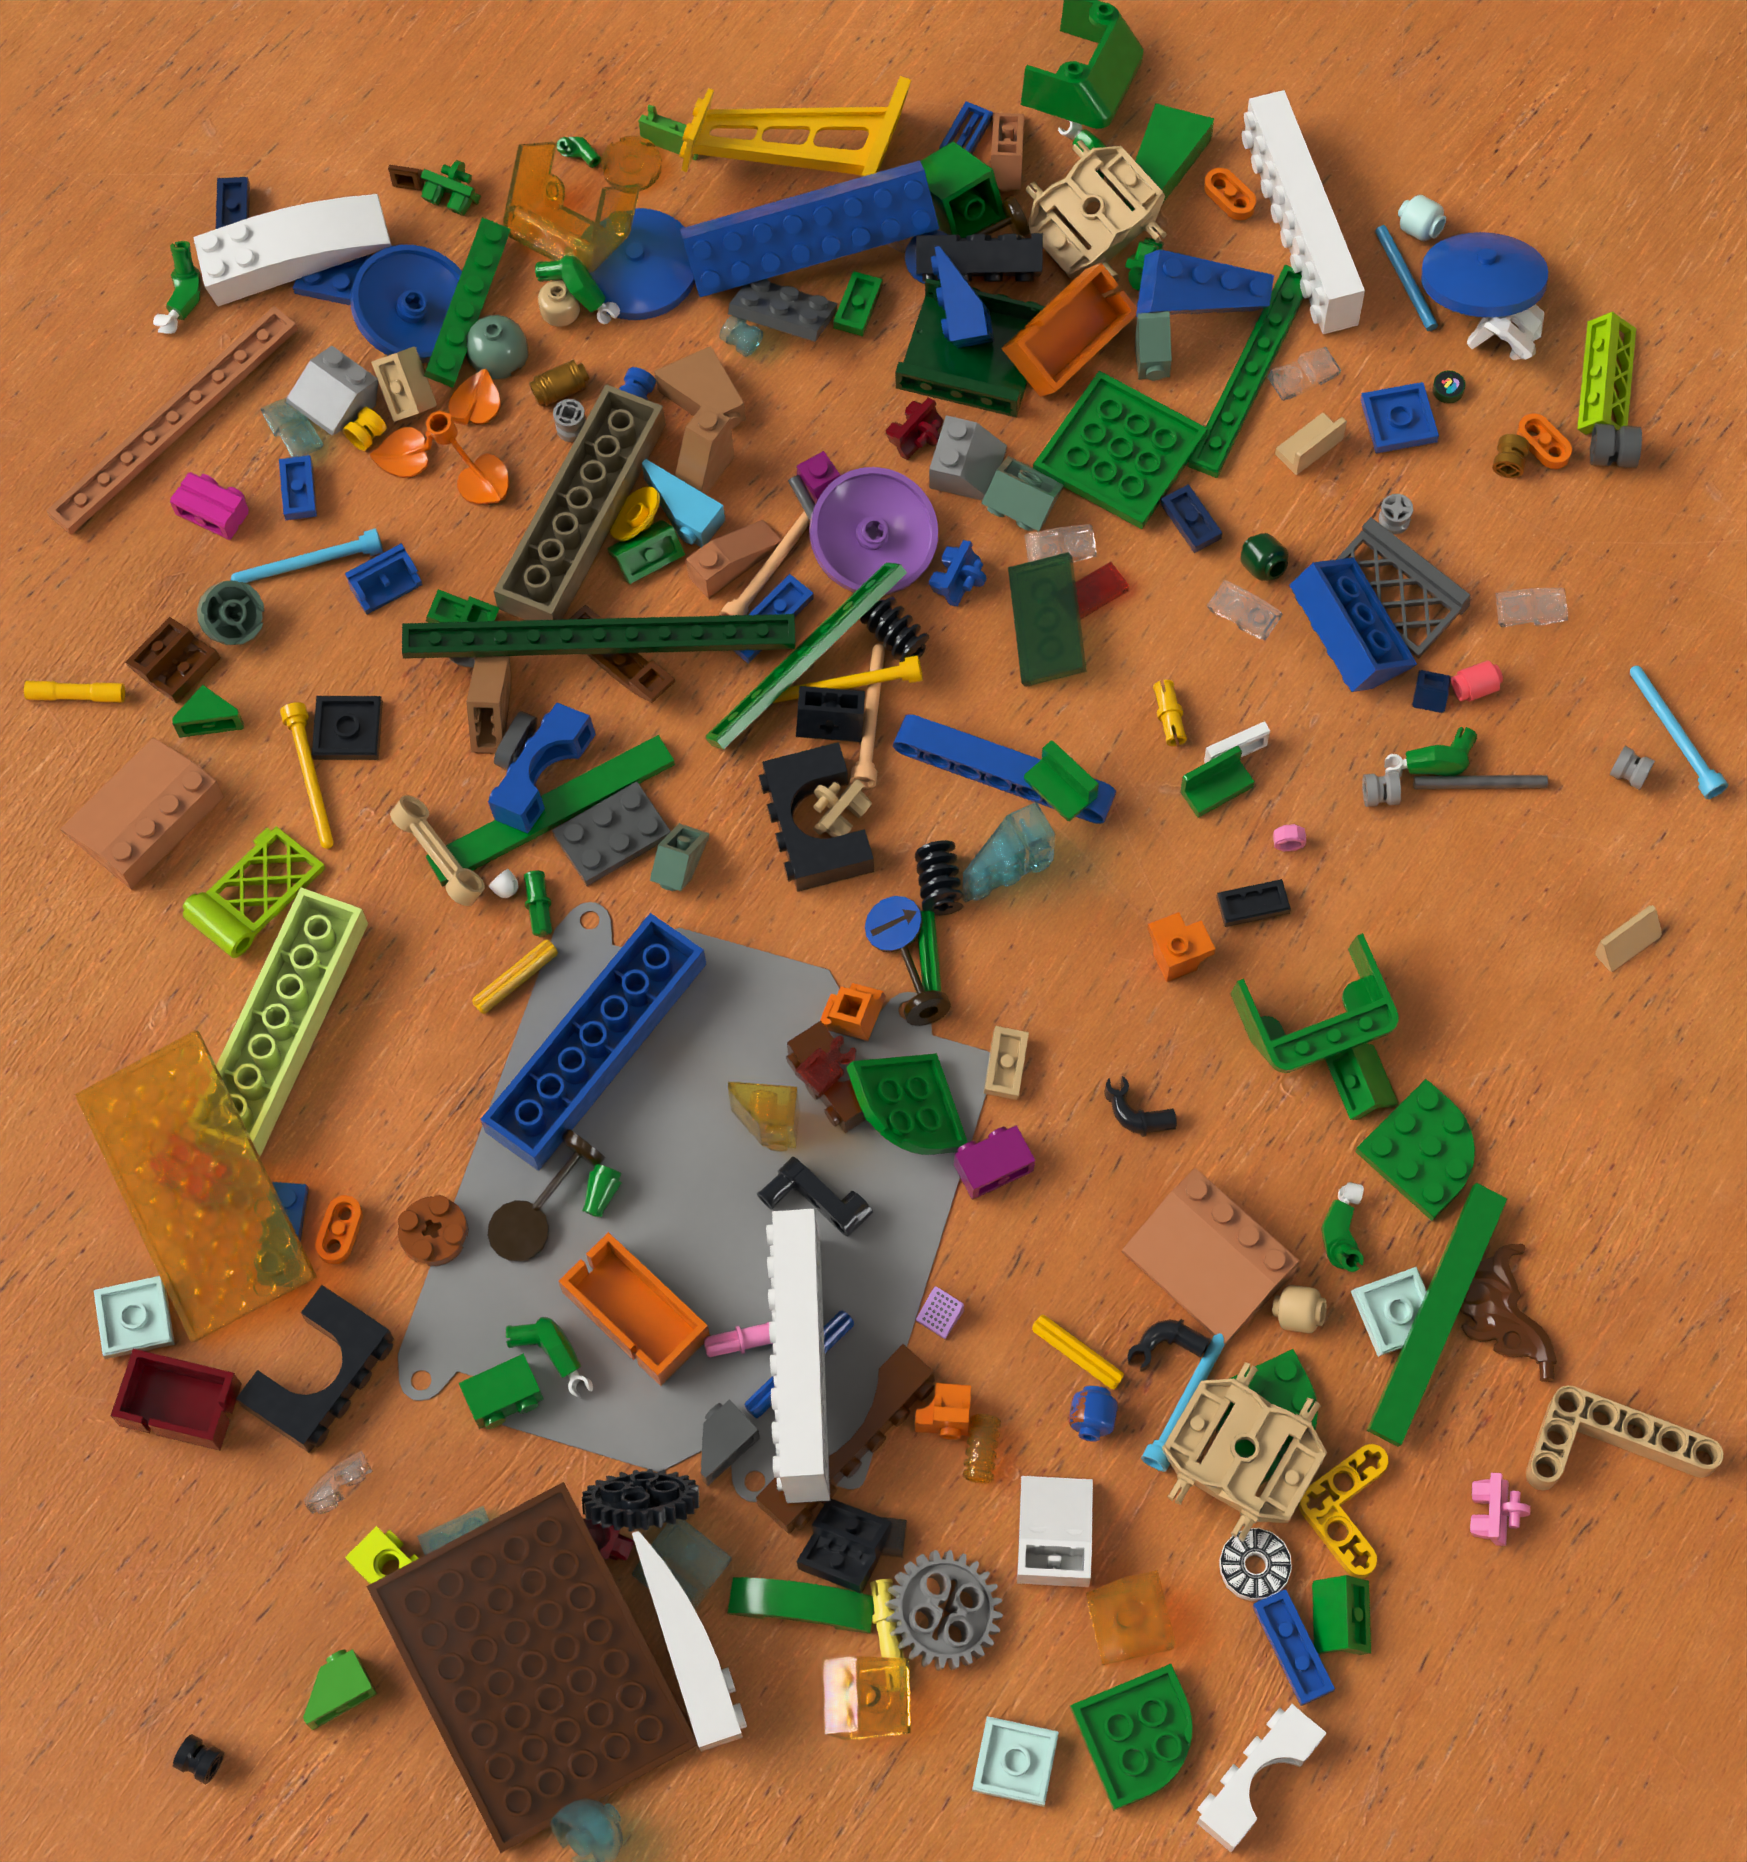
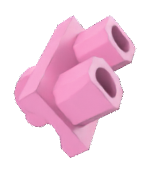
(1495, 1493)

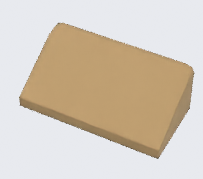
(1629, 939)

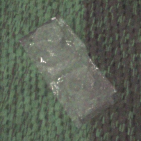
(1304, 375)
(1075, 539)
(1531, 605)
(1244, 609)
(327, 1491)

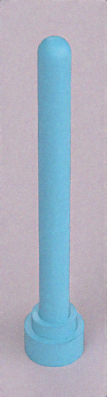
(367, 543)
(1709, 781)
(1153, 1453)

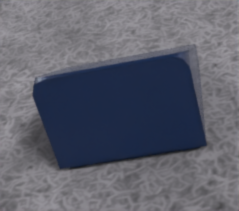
(1431, 691)

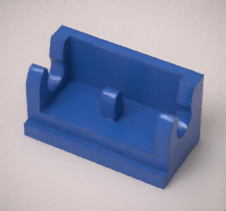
(383, 579)

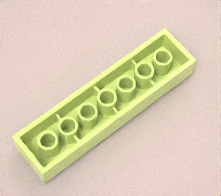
(288, 1008)

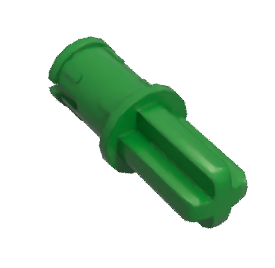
(538, 903)

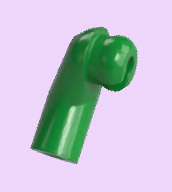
(578, 148)

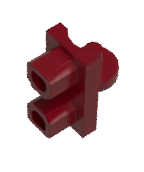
(919, 429)
(609, 1541)

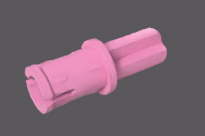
(737, 1340)

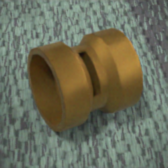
(1511, 456)

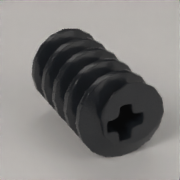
(894, 630)
(937, 877)

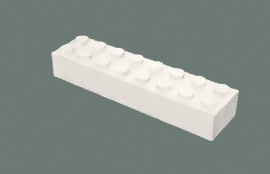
(1303, 213)
(798, 1356)

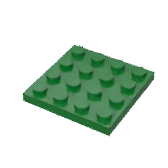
(1120, 449)

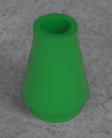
(601, 1188)

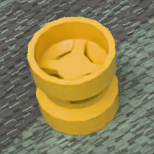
(364, 428)

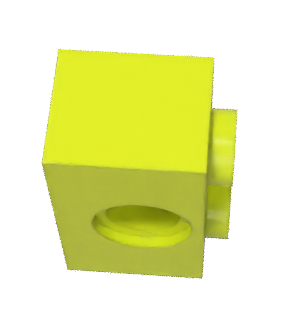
(374, 1552)

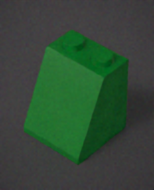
(962, 191)

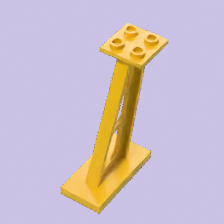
(877, 121)

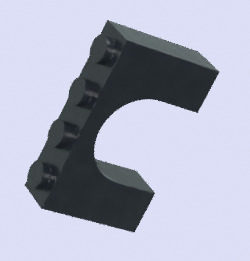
(811, 859)
(307, 1417)

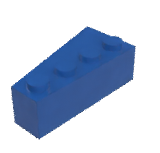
(1199, 286)

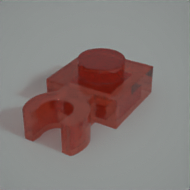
(824, 1069)

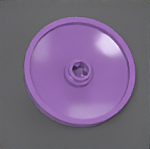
(869, 521)

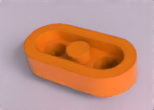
(1233, 193)
(1547, 441)
(339, 1231)

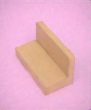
(404, 383)
(1311, 442)

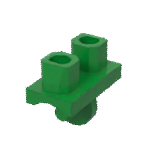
(437, 184)
(1136, 260)

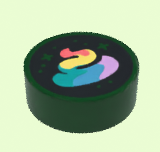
(1448, 386)

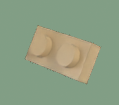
(1006, 1062)

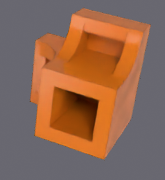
(1179, 946)
(853, 1011)
(947, 1412)

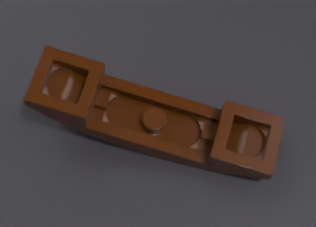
(631, 669)

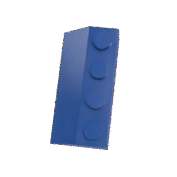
(1352, 623)

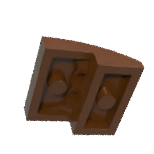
(173, 660)

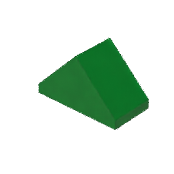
(206, 715)

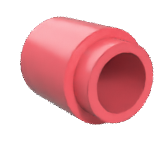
(1477, 681)

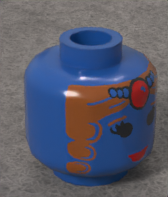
(1093, 1413)

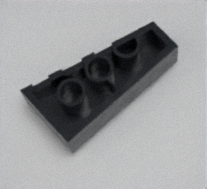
(984, 256)

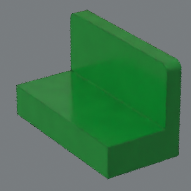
(647, 551)
(1062, 782)
(1216, 782)
(1361, 1081)
(1341, 1615)

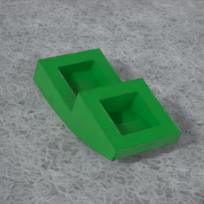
(455, 609)

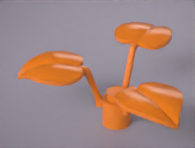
(474, 400)

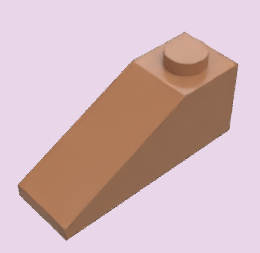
(1007, 150)
(730, 556)

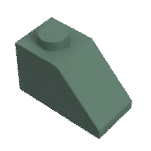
(1153, 345)
(678, 857)

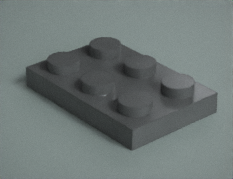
(783, 309)
(611, 833)

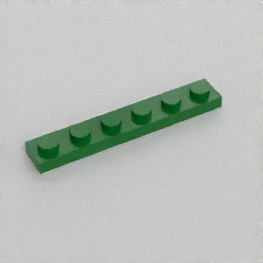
(467, 302)

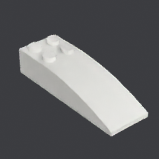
(289, 245)
(693, 1657)

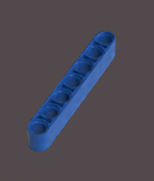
(983, 762)

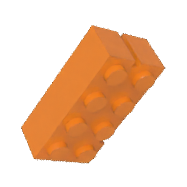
(1070, 330)
(634, 1309)

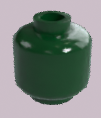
(1264, 557)

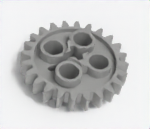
(915, 1597)

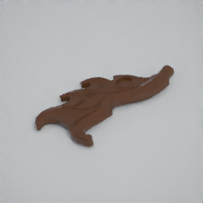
(1494, 1309)

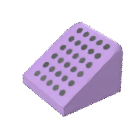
(940, 1312)

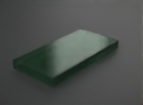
(1047, 619)

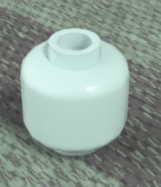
(1422, 218)

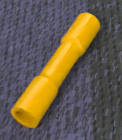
(53, 691)

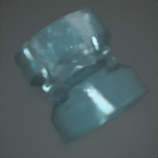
(740, 334)

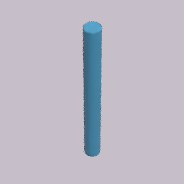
(1406, 278)

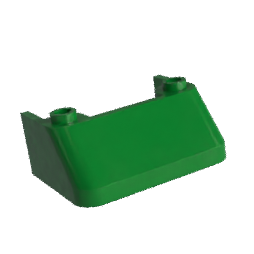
(1090, 91)
(1367, 1017)

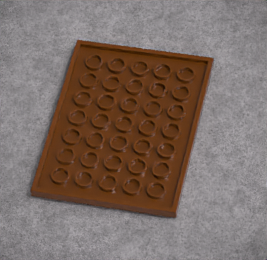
(531, 1665)

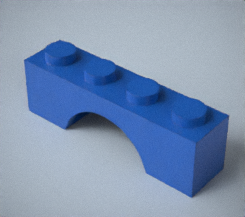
(561, 736)

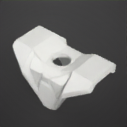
(1521, 340)

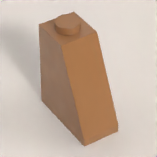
(699, 381)
(705, 449)
(488, 702)

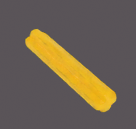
(514, 976)
(1077, 1352)

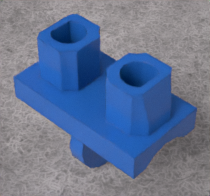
(962, 573)

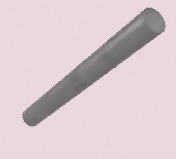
(1480, 782)

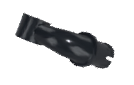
(1137, 1121)
(1171, 1332)

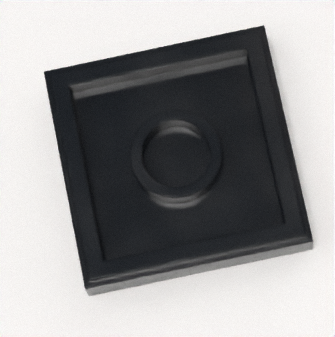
(347, 728)

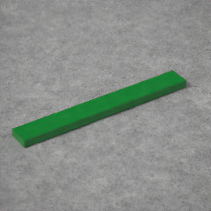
(1249, 374)
(805, 655)
(561, 805)
(1436, 1315)

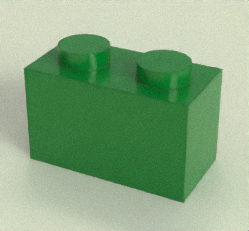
(501, 1392)

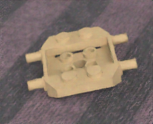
(1112, 225)
(1238, 1478)

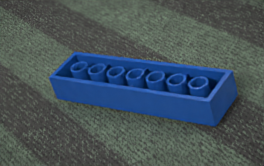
(810, 228)
(594, 1041)

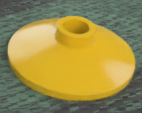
(636, 513)

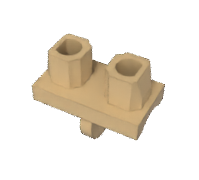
(851, 798)

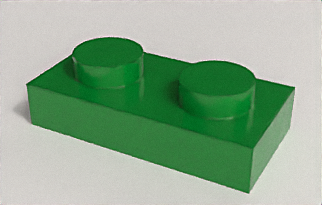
(858, 303)

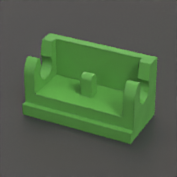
(662, 131)

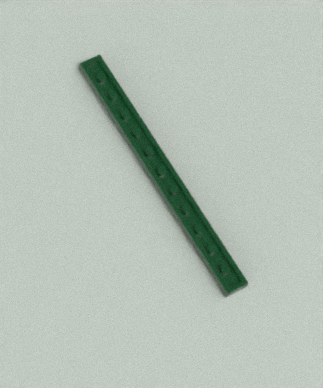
(598, 636)

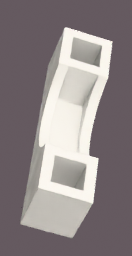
(1289, 1741)

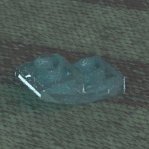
(293, 428)

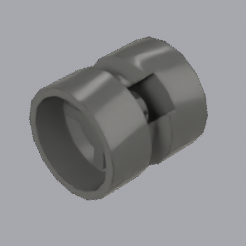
(1615, 445)

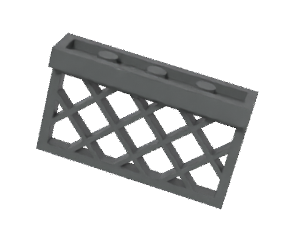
(1419, 573)

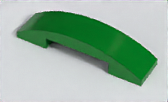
(801, 1602)

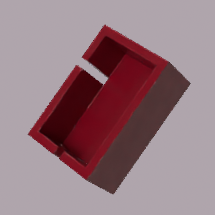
(176, 1399)

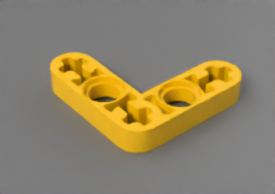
(1333, 1513)

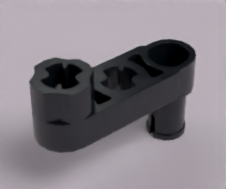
(842, 1214)

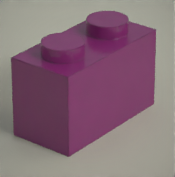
(993, 1161)

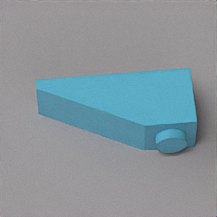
(688, 509)

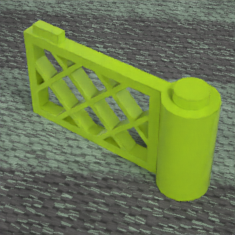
(219, 917)

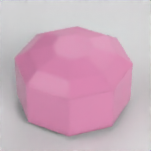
(1289, 837)

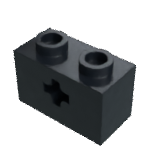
(830, 714)

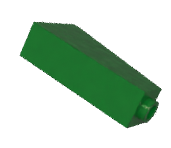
(1172, 145)

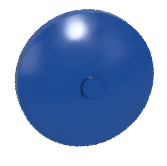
(649, 269)
(1484, 274)
(403, 298)

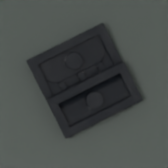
(844, 1545)

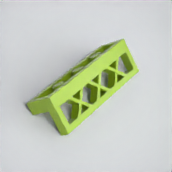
(1602, 370)

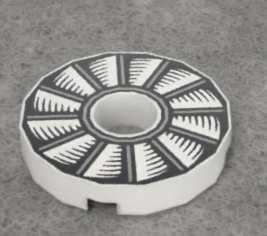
(1249, 1585)

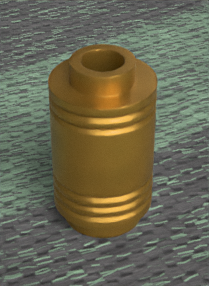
(559, 383)

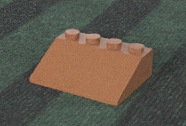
(143, 812)
(1210, 1256)

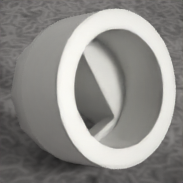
(504, 884)

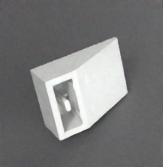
(1055, 1531)

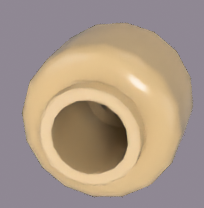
(558, 304)
(1300, 1309)

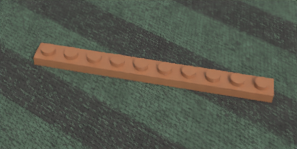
(172, 420)

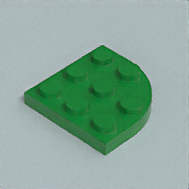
(909, 1102)
(1423, 1149)
(1281, 1383)
(1136, 1734)

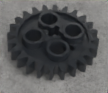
(640, 1500)

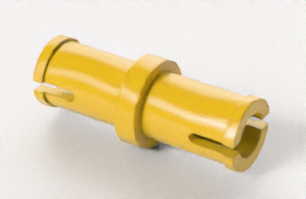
(1170, 712)

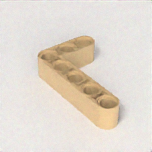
(1615, 1434)

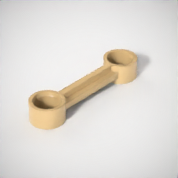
(463, 884)

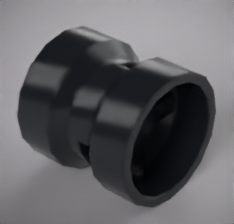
(198, 1759)

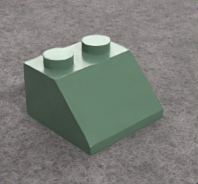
(1021, 494)

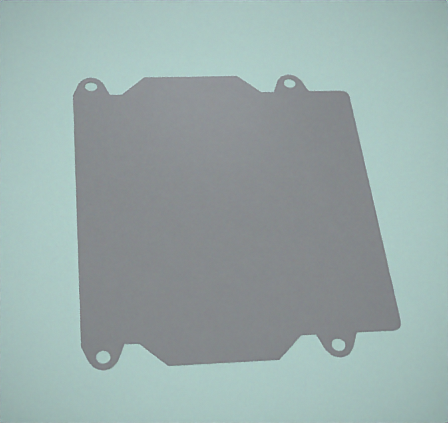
(695, 1211)

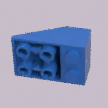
(966, 314)

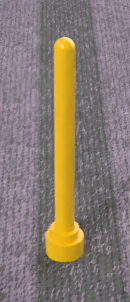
(907, 670)
(295, 717)

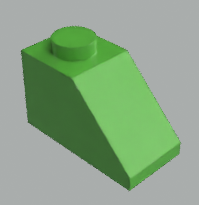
(338, 1688)

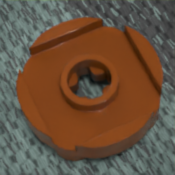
(414, 1224)

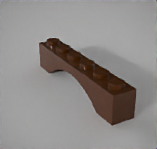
(899, 1385)

